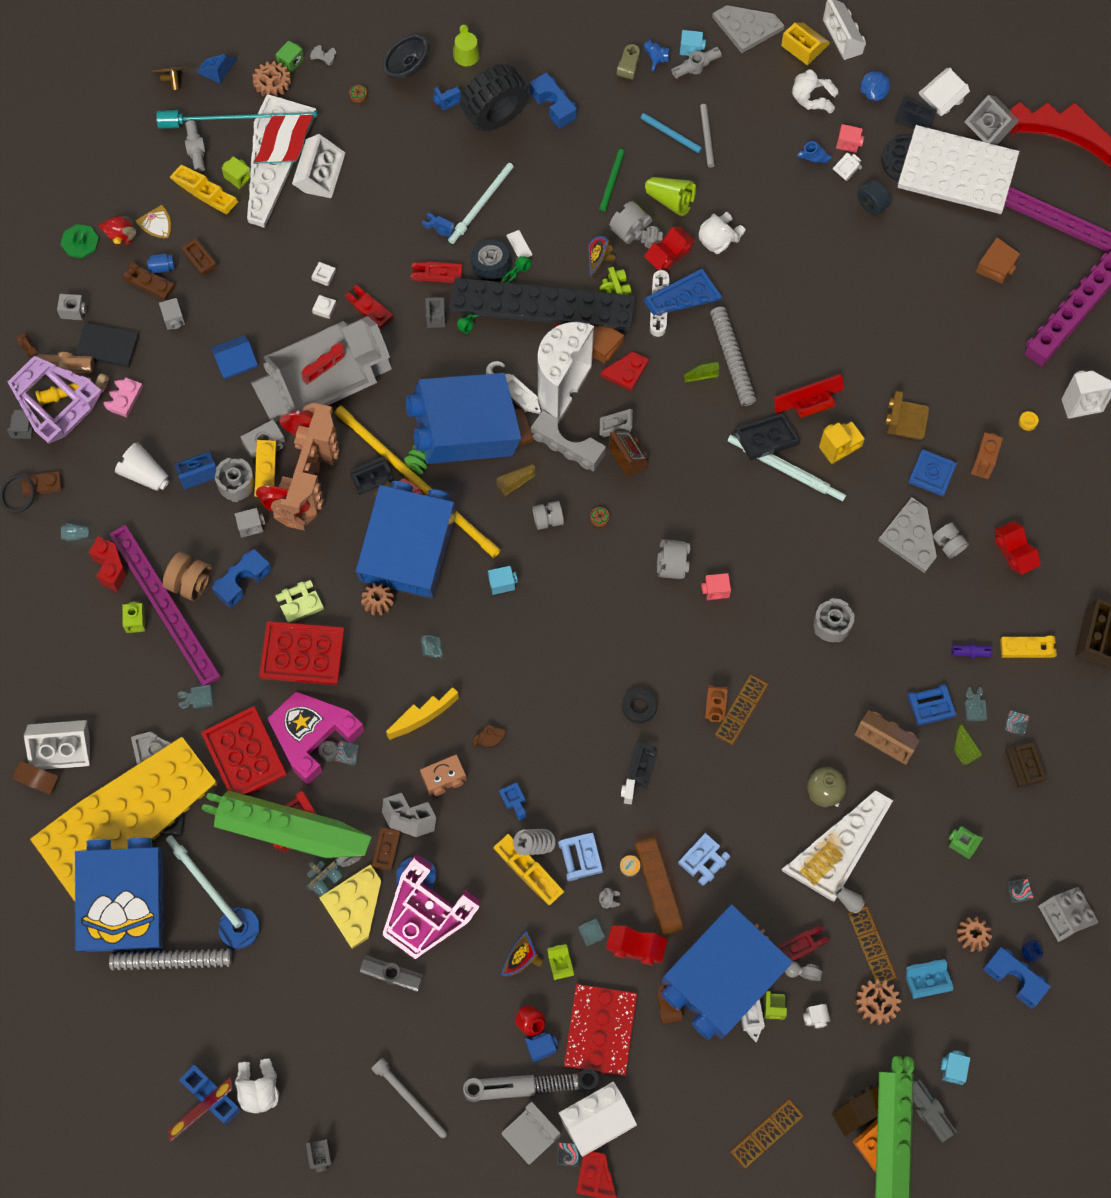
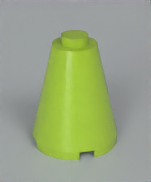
(672, 193)

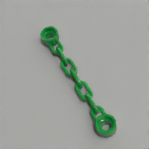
(523, 264)

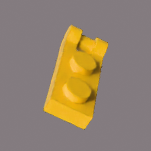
(1027, 647)

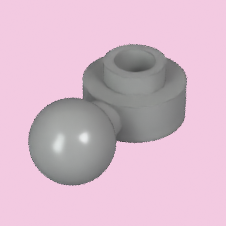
(810, 972)

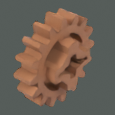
(271, 79)
(886, 1002)

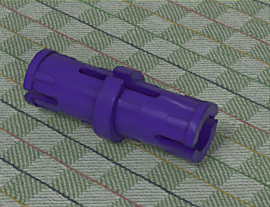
(972, 650)

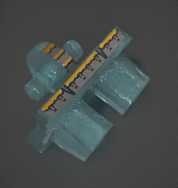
(330, 871)

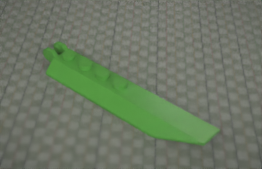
(286, 826)
(895, 1130)

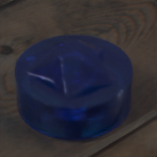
(1032, 950)

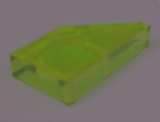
(702, 372)
(965, 747)

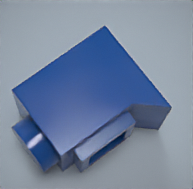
(541, 1046)

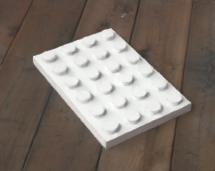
(958, 169)

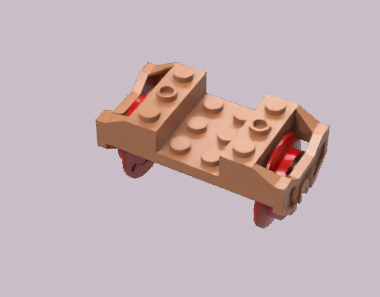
(300, 497)

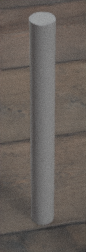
(707, 135)

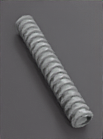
(733, 356)
(170, 959)

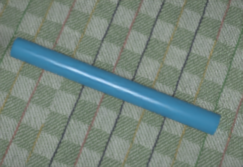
(671, 133)

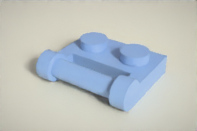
(587, 856)

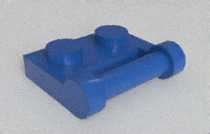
(934, 710)

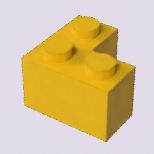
(840, 441)

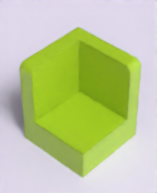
(774, 1006)

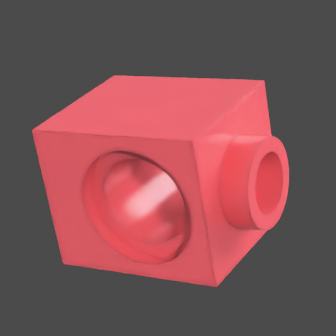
(850, 138)
(716, 586)

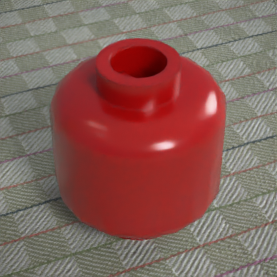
(530, 1020)

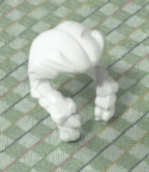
(805, 84)
(717, 234)
(259, 1094)

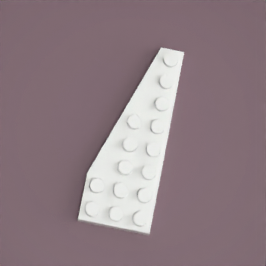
(268, 178)

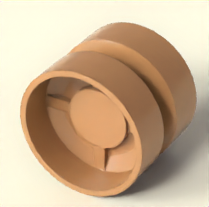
(187, 576)

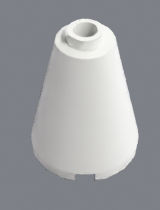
(142, 468)

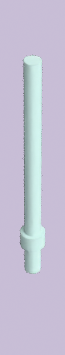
(461, 227)
(181, 853)

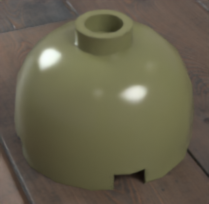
(826, 786)

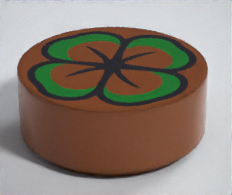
(358, 93)
(599, 517)

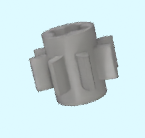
(651, 235)

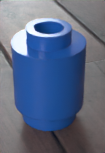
(160, 263)

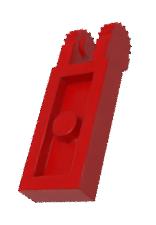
(436, 272)
(369, 307)
(323, 363)

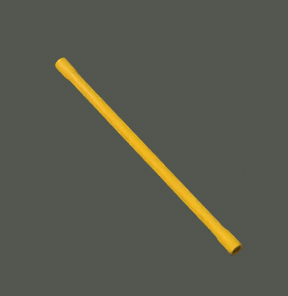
(349, 419)

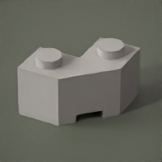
(413, 820)

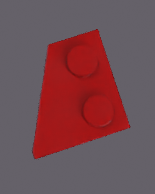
(626, 370)
(595, 1177)

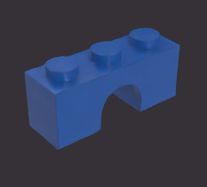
(546, 89)
(251, 566)
(1032, 985)
(202, 1087)

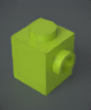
(236, 172)
(134, 617)

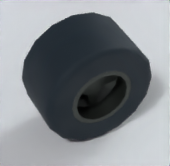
(874, 197)

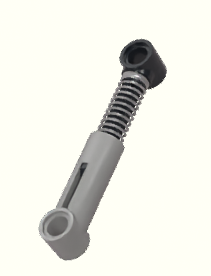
(528, 1085)

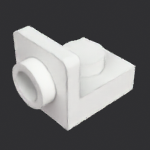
(847, 166)

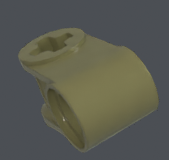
(629, 62)

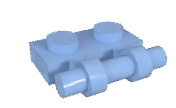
(698, 856)

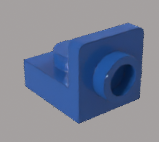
(447, 99)

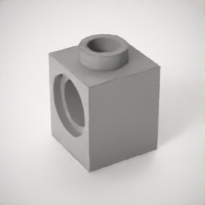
(66, 302)
(172, 314)
(249, 522)

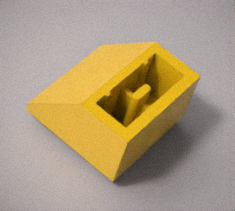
(803, 42)

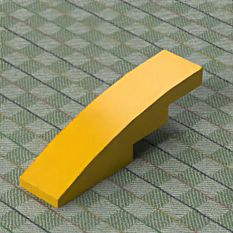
(203, 189)
(416, 717)
(529, 871)

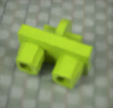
(615, 278)

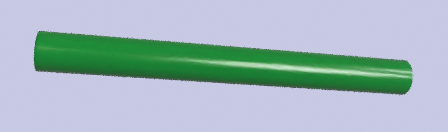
(610, 185)

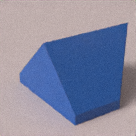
(217, 67)

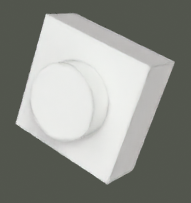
(323, 274)
(324, 307)
(627, 791)

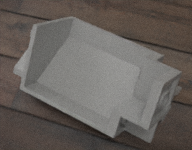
(363, 361)

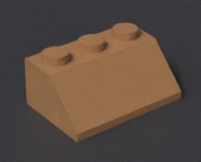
(887, 737)

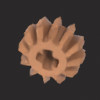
(377, 592)
(980, 940)

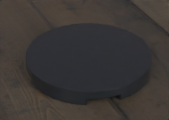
(895, 155)

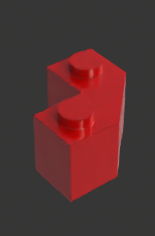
(671, 249)
(1014, 546)
(112, 571)
(628, 943)

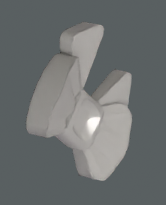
(328, 57)

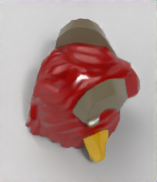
(119, 229)

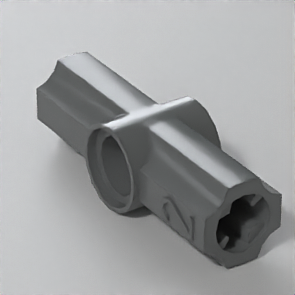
(404, 978)
(932, 1112)

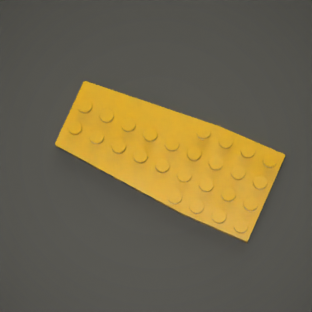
(129, 807)

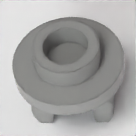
(606, 898)

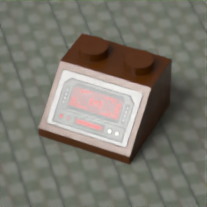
(627, 452)

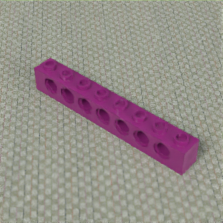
(1042, 352)

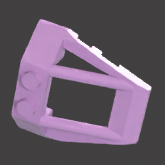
(83, 398)

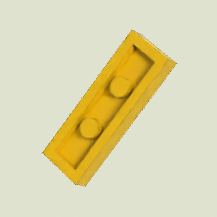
(264, 463)

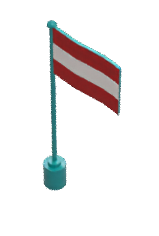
(281, 139)

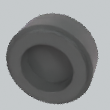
(327, 750)

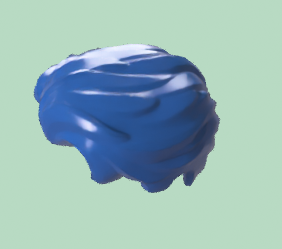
(875, 85)

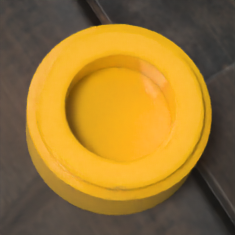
(1028, 421)

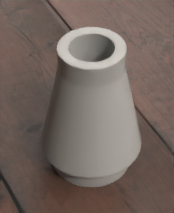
(850, 899)

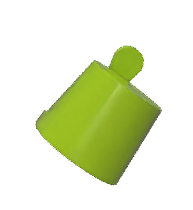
(466, 48)

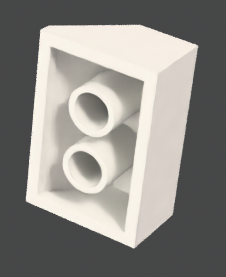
(843, 29)
(318, 167)
(1086, 394)
(58, 744)
(597, 1119)

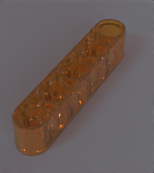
(658, 886)

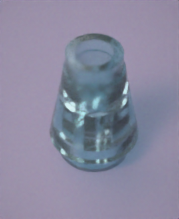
(73, 532)

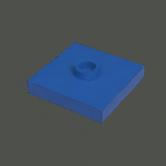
(932, 472)

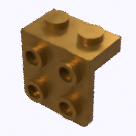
(906, 418)

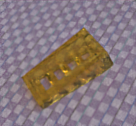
(513, 480)
(833, 851)

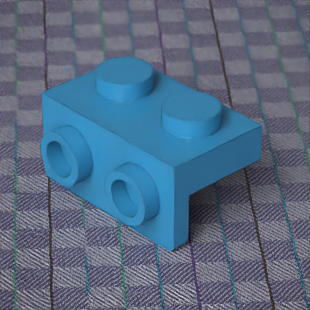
(928, 978)

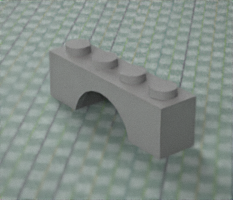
(586, 453)

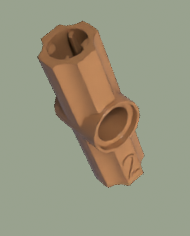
(68, 361)

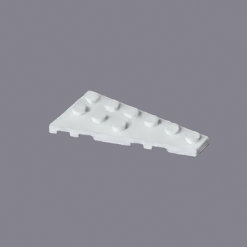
(850, 838)

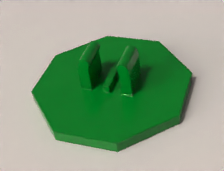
(79, 241)

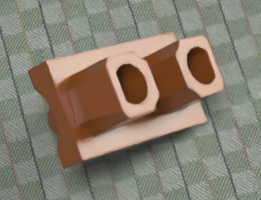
(716, 703)

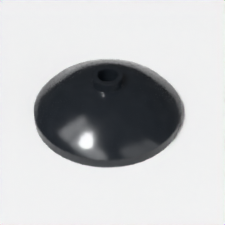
(406, 56)

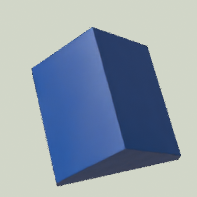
(234, 357)
(196, 470)

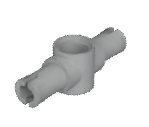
(702, 59)
(195, 146)

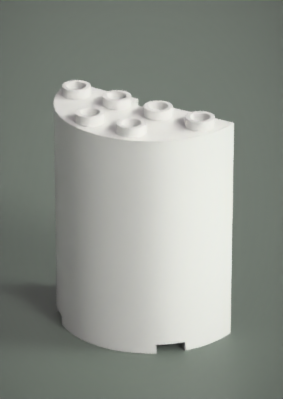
(563, 365)

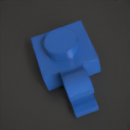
(440, 224)
(513, 798)

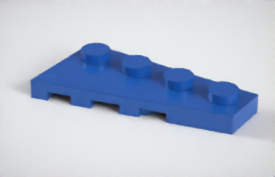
(686, 293)

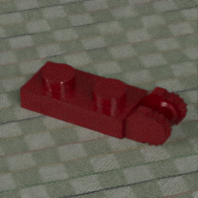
(802, 944)

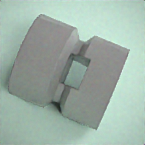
(548, 515)
(950, 540)

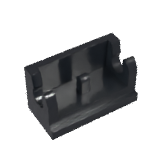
(915, 113)
(371, 475)
(642, 764)

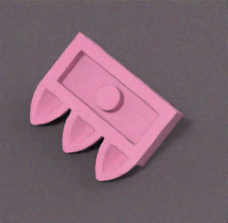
(124, 397)

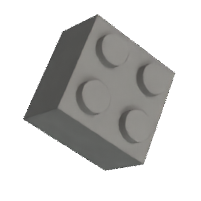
(991, 120)

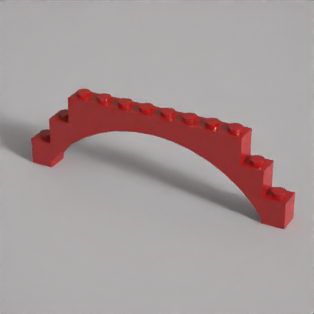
(1070, 125)

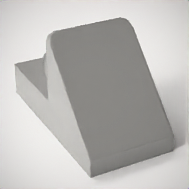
(616, 422)

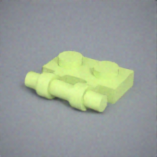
(302, 607)

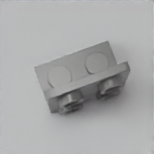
(1068, 913)
(531, 1134)

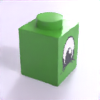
(290, 56)

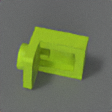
(560, 961)

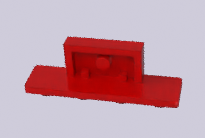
(810, 398)

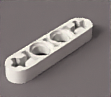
(663, 317)

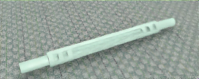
(795, 472)

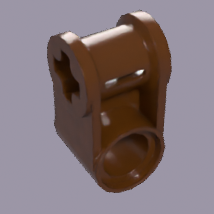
(666, 1011)

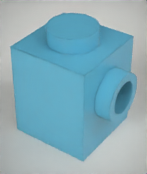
(691, 42)
(502, 580)
(955, 1067)

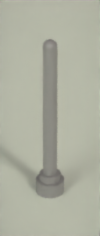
(381, 1068)

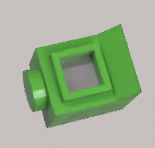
(964, 842)

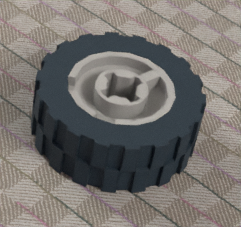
(490, 259)

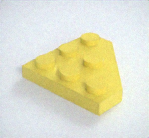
(354, 905)

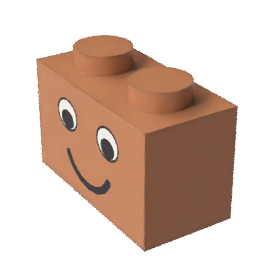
(443, 775)

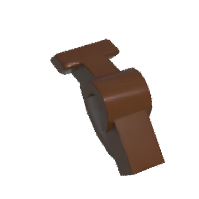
(24, 339)
(489, 737)

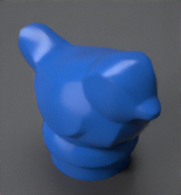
(656, 53)
(814, 153)

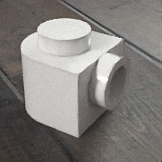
(817, 1016)

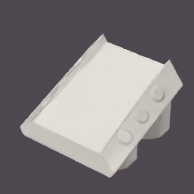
(945, 91)

